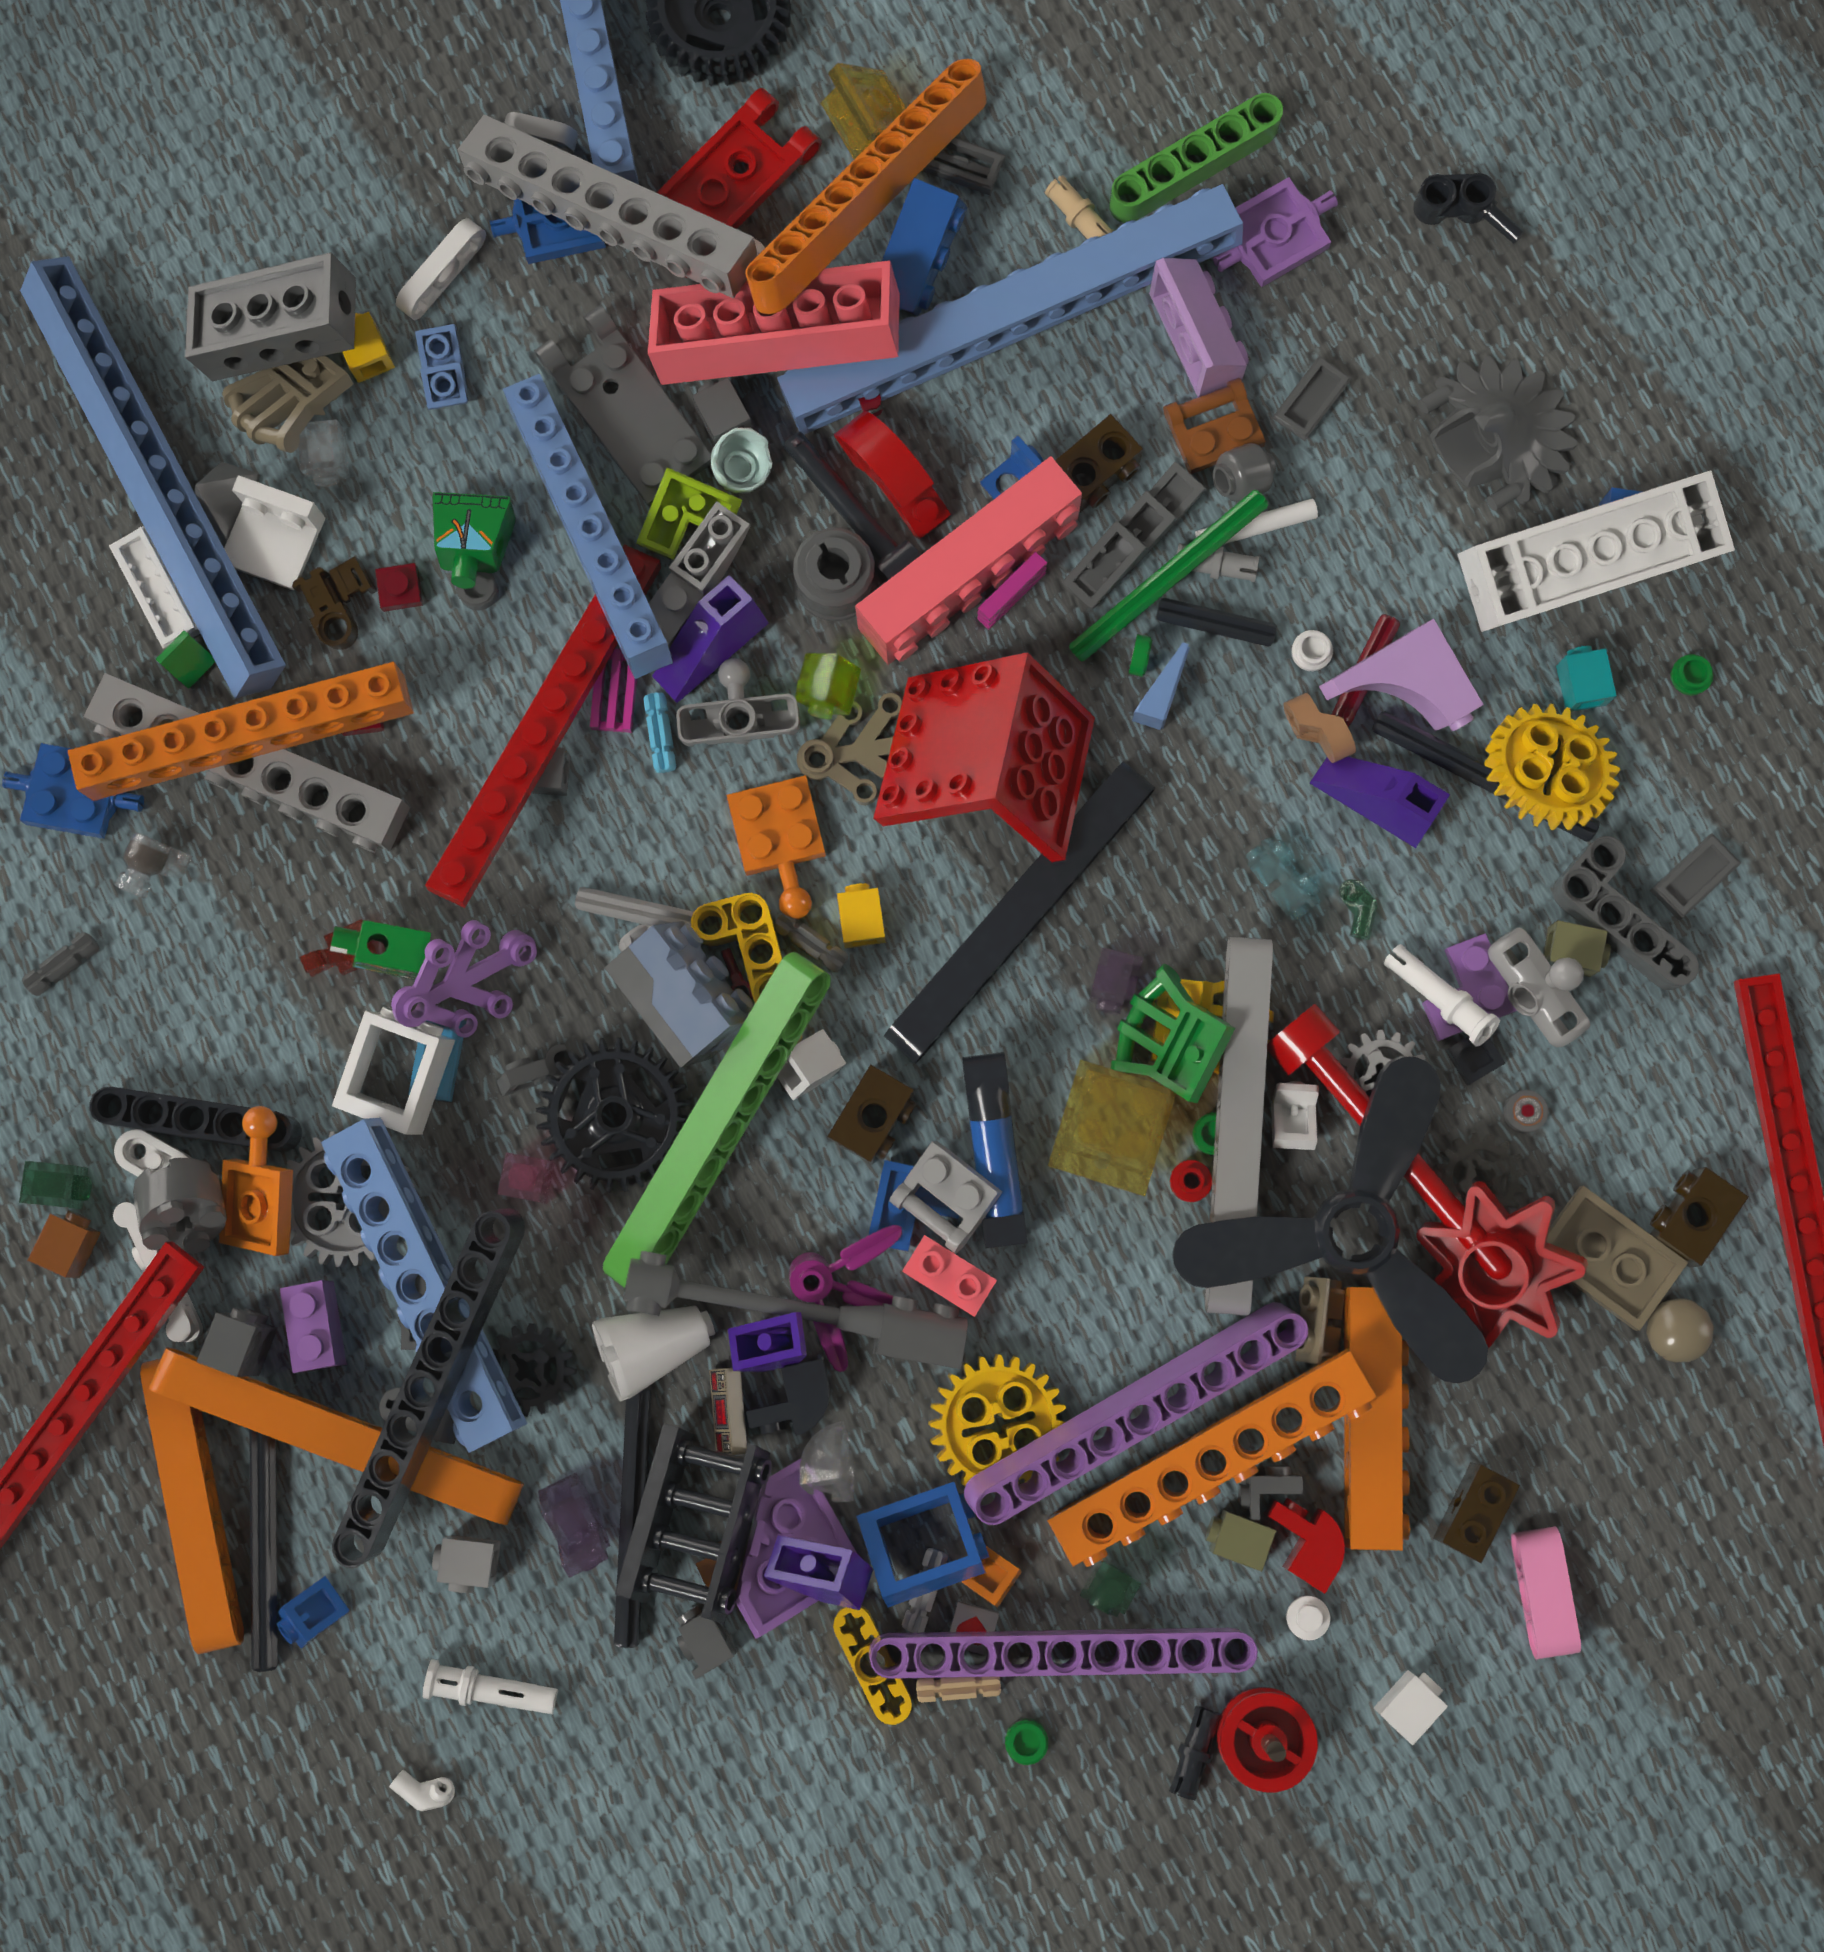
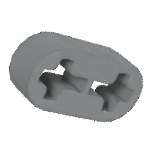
(547, 130)

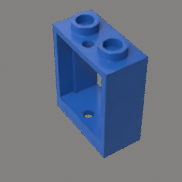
(899, 1591)

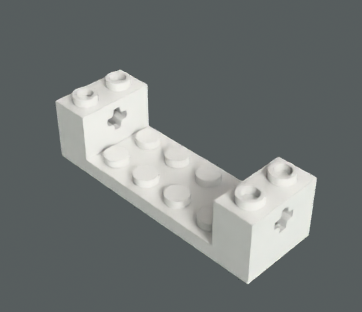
(1596, 551)

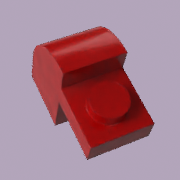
(1320, 1546)

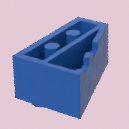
(923, 242)

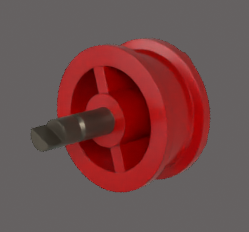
(1267, 1739)

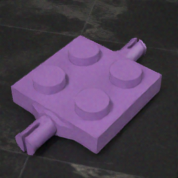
(1279, 232)

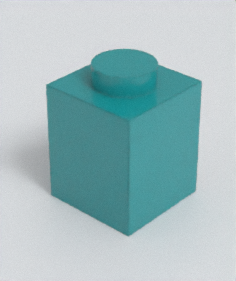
(1586, 678)

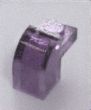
(574, 1524)

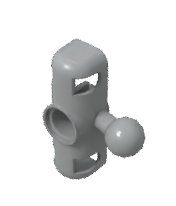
(763, 721)
(1539, 988)

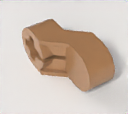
(1319, 727)

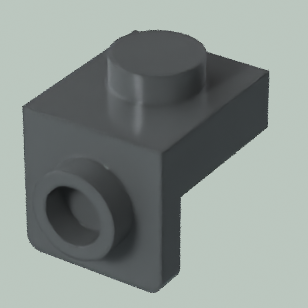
(1274, 1481)

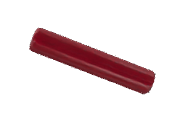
(1380, 637)

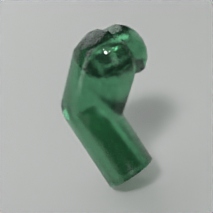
(1361, 905)

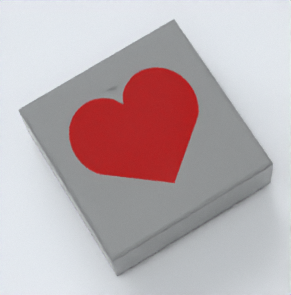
(974, 1619)

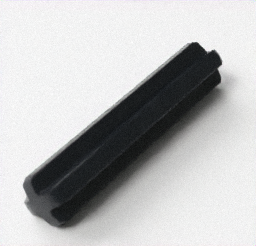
(1216, 622)

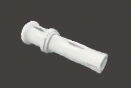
(1455, 1005)
(486, 1689)

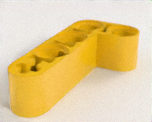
(746, 934)

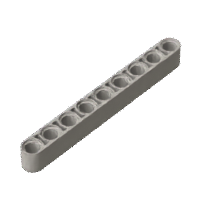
(1240, 1100)

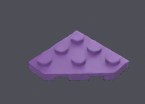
(788, 1512)

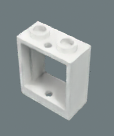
(425, 1086)

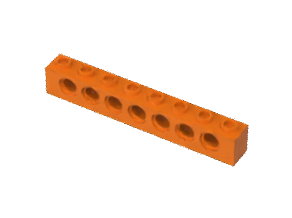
(240, 731)
(1072, 1521)

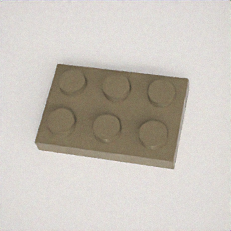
(1625, 1263)

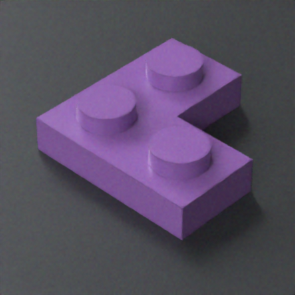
(1477, 977)

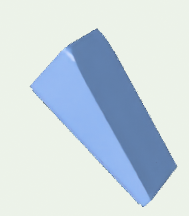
(1157, 702)

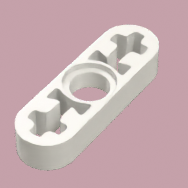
(440, 268)

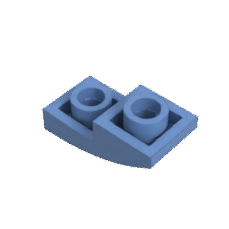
(442, 366)

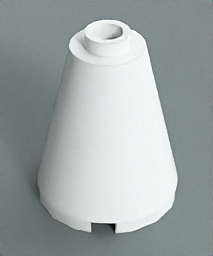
(649, 1346)

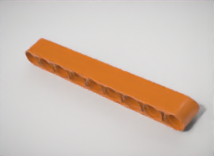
(866, 186)
(329, 1433)

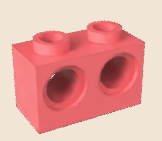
(949, 1276)

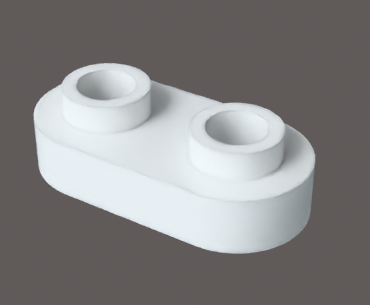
(157, 1152)

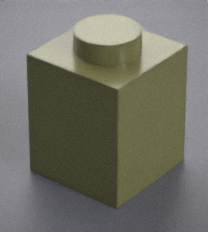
(1578, 943)
(1240, 1539)

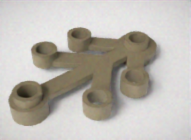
(865, 750)

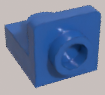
(311, 1613)

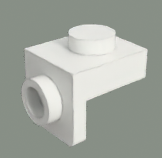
(1294, 1116)

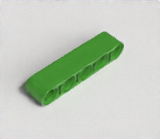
(1204, 142)

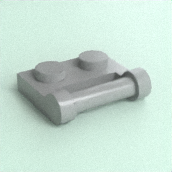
(955, 1186)

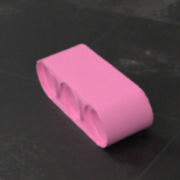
(1546, 1592)

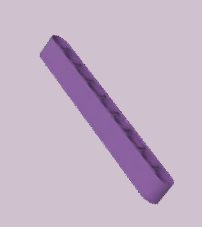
(1116, 1410)
(1082, 1661)

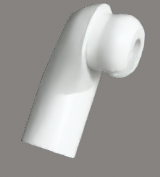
(423, 1795)

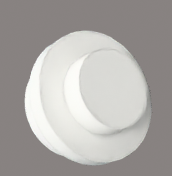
(1312, 650)
(1308, 1617)

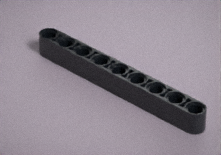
(1017, 915)
(412, 1399)

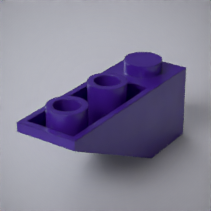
(712, 634)
(1383, 794)

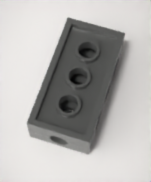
(271, 317)

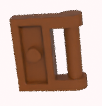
(1206, 442)

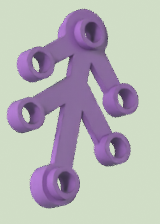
(460, 978)

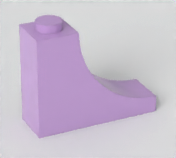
(1420, 672)

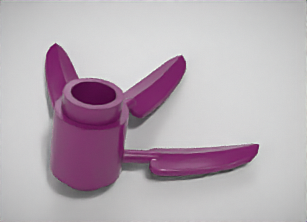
(853, 1293)

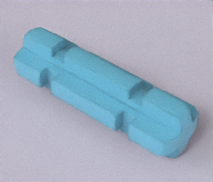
(659, 732)

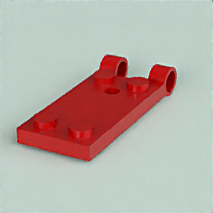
(709, 178)

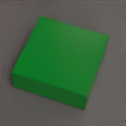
(186, 659)

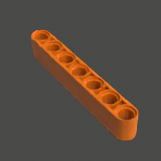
(194, 1520)

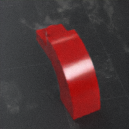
(895, 471)

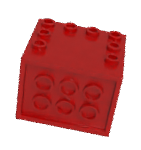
(989, 740)

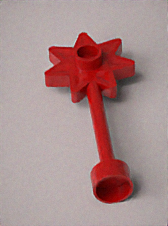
(1489, 1258)

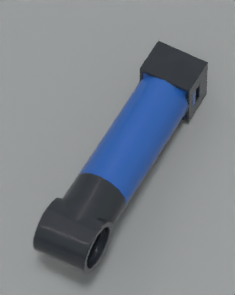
(995, 1146)

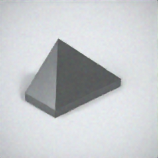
(219, 500)

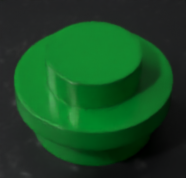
(1691, 674)

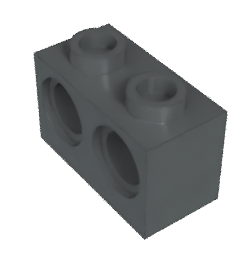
(238, 1342)

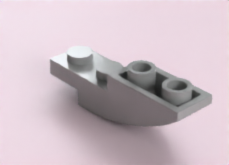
(698, 568)

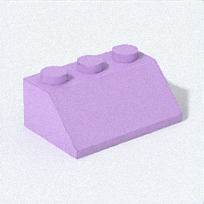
(1197, 324)

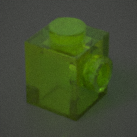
(827, 684)

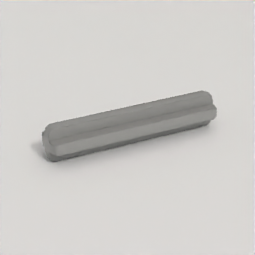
(628, 908)

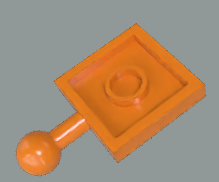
(775, 831)
(256, 1193)

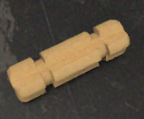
(956, 1688)

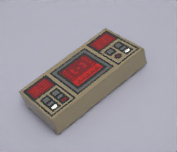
(728, 1411)

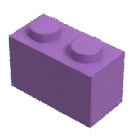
(313, 1326)

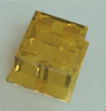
(1112, 1128)

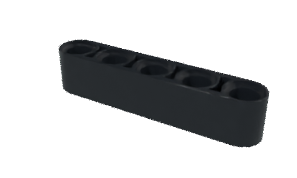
(176, 1117)

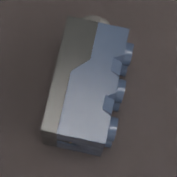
(679, 990)

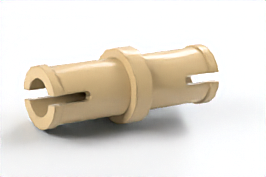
(1078, 211)

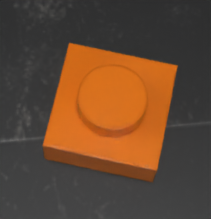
(996, 1581)

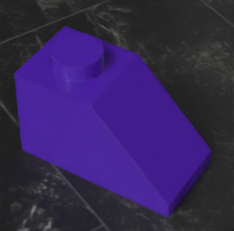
(768, 1344)
(820, 1571)

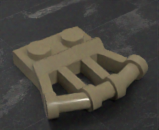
(282, 393)

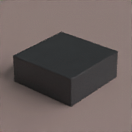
(1474, 1061)

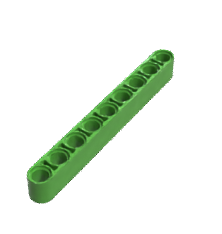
(721, 1114)

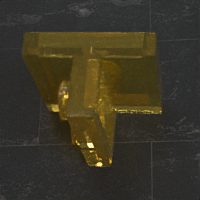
(861, 105)

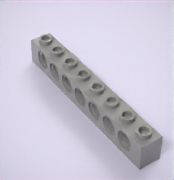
(608, 206)
(384, 815)

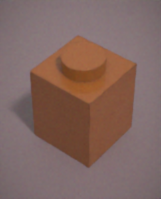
(65, 1244)

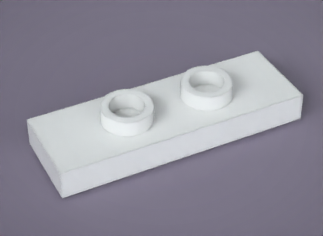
(153, 587)

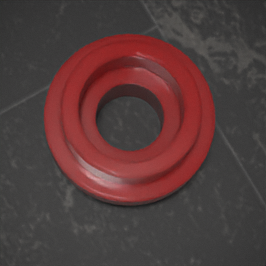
(1177, 1181)

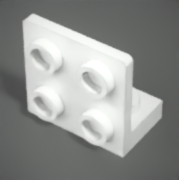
(272, 533)

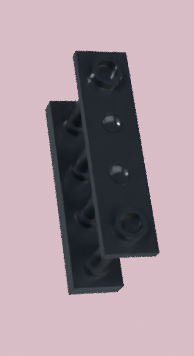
(665, 1493)

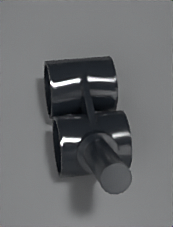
(1453, 194)

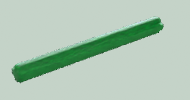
(1168, 575)

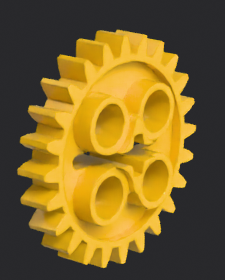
(1586, 776)
(989, 1385)

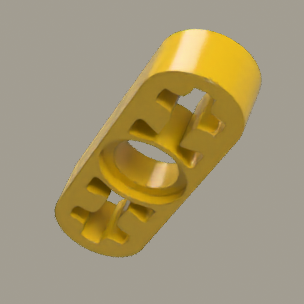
(896, 1688)

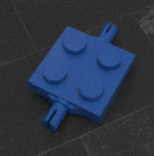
(544, 235)
(57, 804)

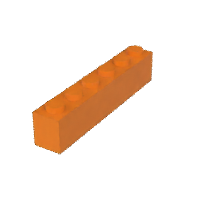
(1376, 1439)

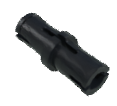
(1195, 1753)

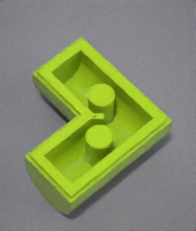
(674, 506)

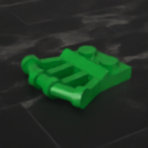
(1191, 1047)

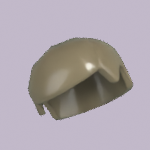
(1680, 1330)

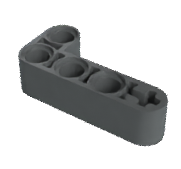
(1629, 918)

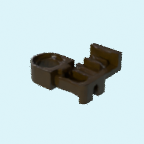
(332, 593)

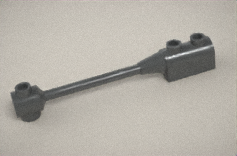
(897, 1328)

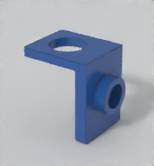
(1021, 462)

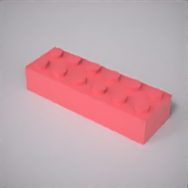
(835, 320)
(969, 562)

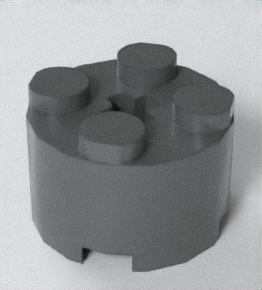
(180, 1205)

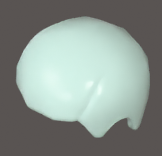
(741, 460)

